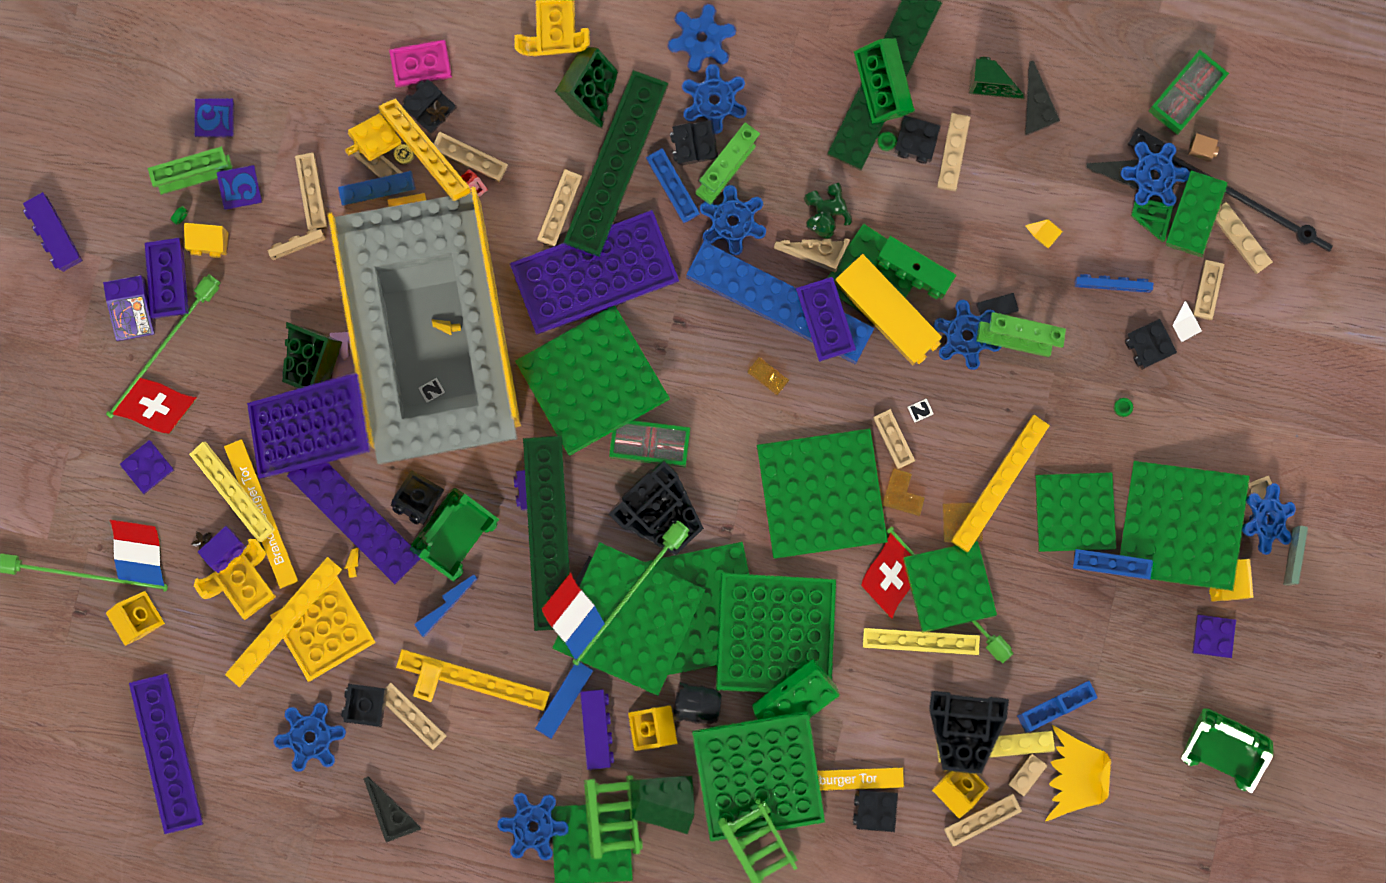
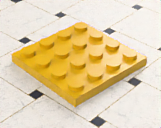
(327, 633)

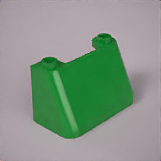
(452, 533)
(1229, 748)

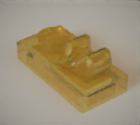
(768, 376)

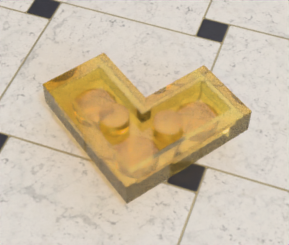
(898, 497)

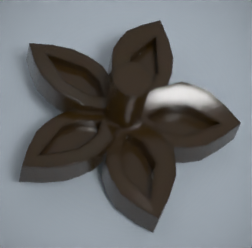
(438, 112)
(202, 539)

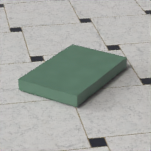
(1295, 555)

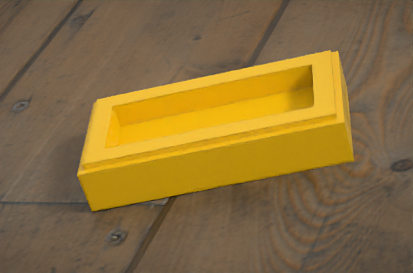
(428, 680)

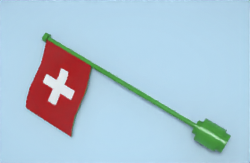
(151, 401)
(888, 584)

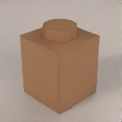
(1203, 147)

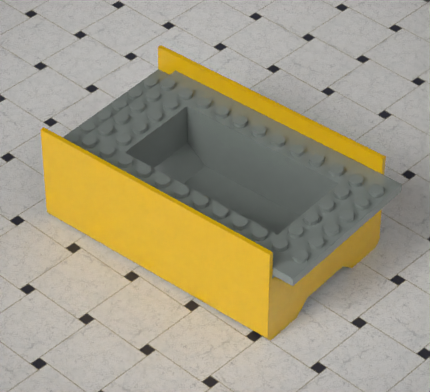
(394, 277)

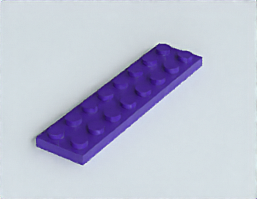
(356, 519)
(166, 753)

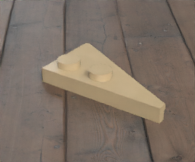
(821, 253)

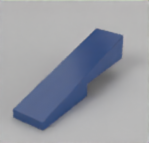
(427, 623)
(563, 700)
(1057, 706)

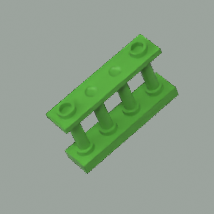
(727, 163)
(189, 170)
(1020, 334)
(596, 828)
(739, 844)

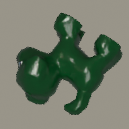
(823, 223)

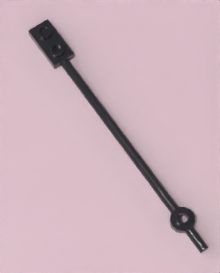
(1155, 146)

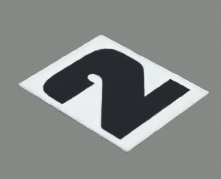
(431, 390)
(920, 410)

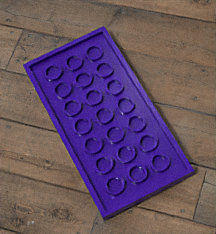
(573, 284)
(308, 426)

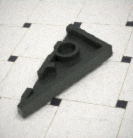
(1040, 109)
(1113, 171)
(391, 817)

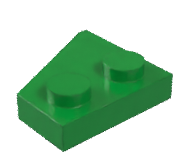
(1153, 217)

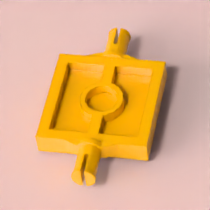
(373, 138)

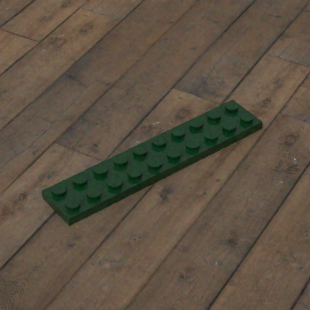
(857, 132)
(616, 163)
(545, 521)

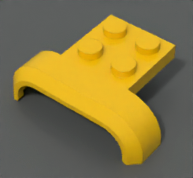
(554, 31)
(240, 582)

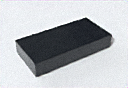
(1003, 305)

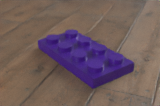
(166, 278)
(825, 319)

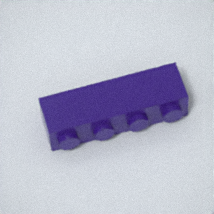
(52, 231)
(595, 729)

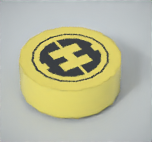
(403, 154)

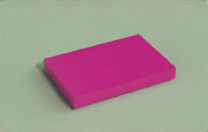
(420, 63)

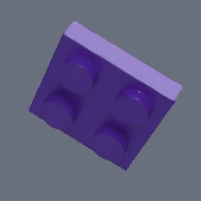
(146, 467)
(1214, 636)

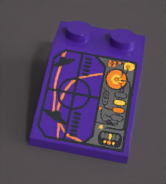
(129, 307)

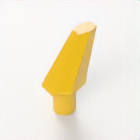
(446, 326)
(352, 562)

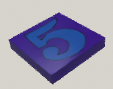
(214, 118)
(239, 187)

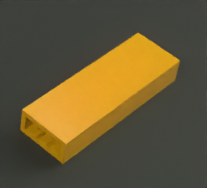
(888, 310)

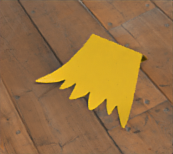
(1083, 775)

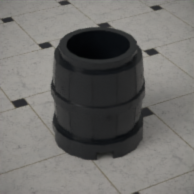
(697, 704)

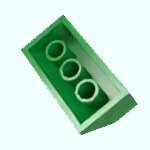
(884, 80)

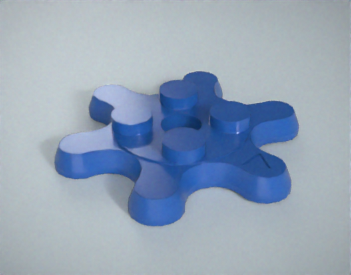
(700, 50)
(714, 86)
(1167, 174)
(733, 207)
(956, 343)
(1277, 514)
(296, 737)
(520, 826)

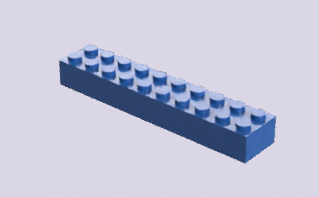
(762, 294)

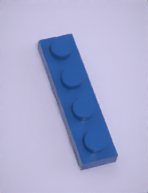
(672, 186)
(376, 188)
(1106, 283)
(1113, 564)

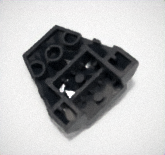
(655, 505)
(966, 729)

